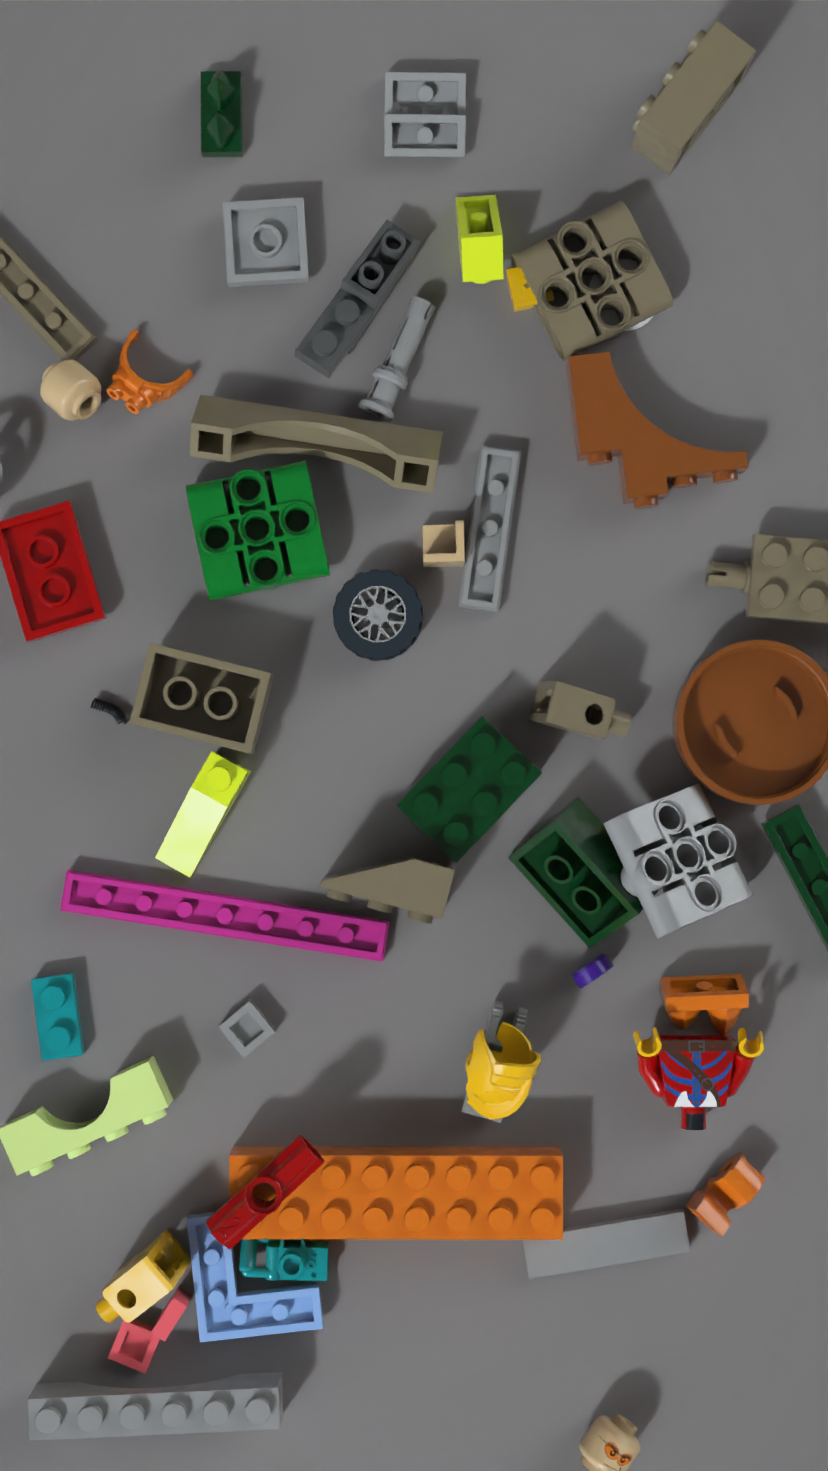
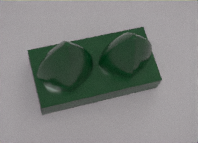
(221, 114)

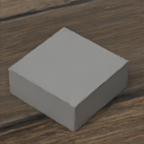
(247, 1028)

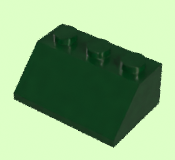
(578, 872)

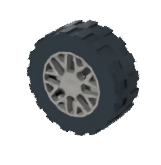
(377, 615)

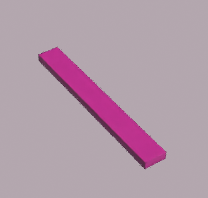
(224, 915)

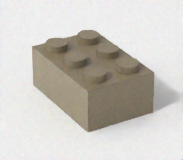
(691, 96)
(201, 698)

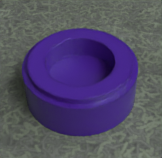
(592, 970)

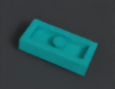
(57, 1016)

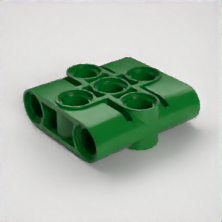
(223, 566)

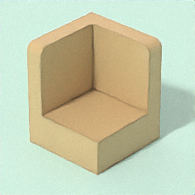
(443, 545)

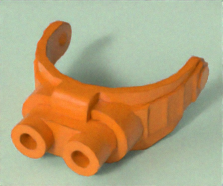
(137, 391)

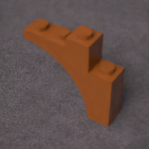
(648, 458)

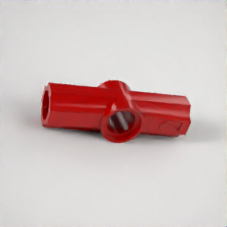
(246, 1210)

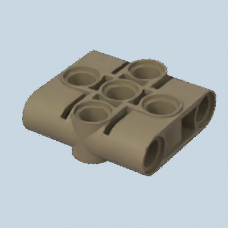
(630, 293)

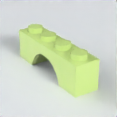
(40, 1137)

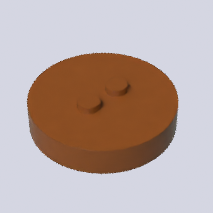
(754, 722)

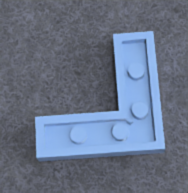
(233, 1314)

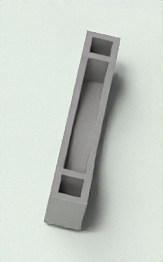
(97, 1411)

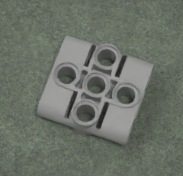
(673, 841)

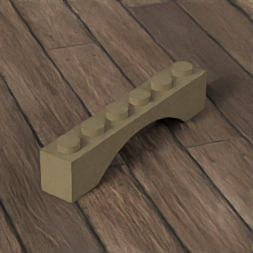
(242, 429)

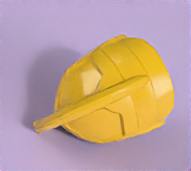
(503, 1079)

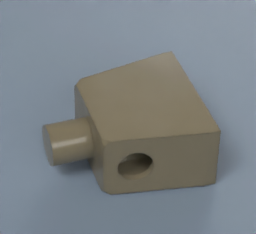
(565, 708)

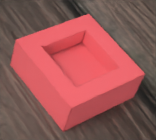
(171, 1314)
(134, 1345)

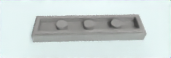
(489, 528)
(608, 1244)

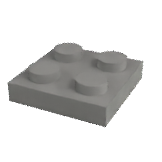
(265, 242)

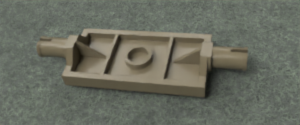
(781, 579)

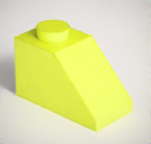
(479, 239)

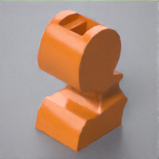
(730, 1189)

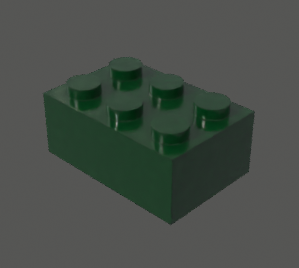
(469, 789)

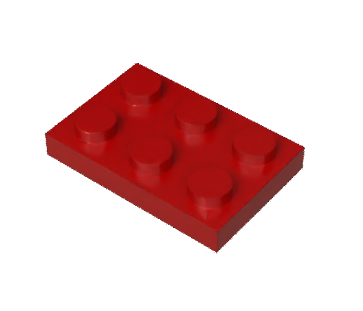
(49, 572)

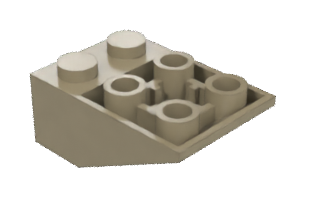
(404, 883)

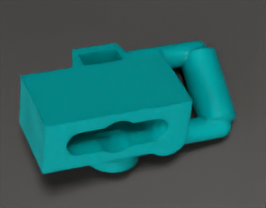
(286, 1259)

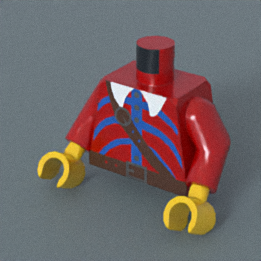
(695, 1070)

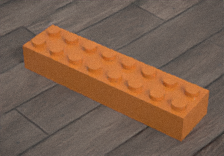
(414, 1193)

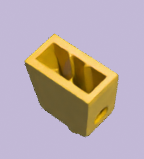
(144, 1279)

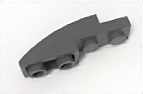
(358, 299)

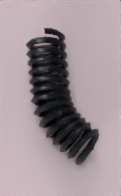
(119, 711)

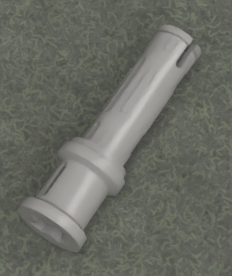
(391, 376)

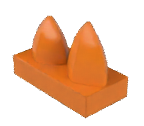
(718, 994)

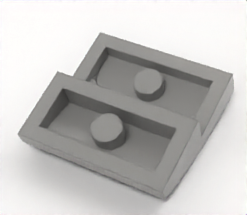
(425, 114)

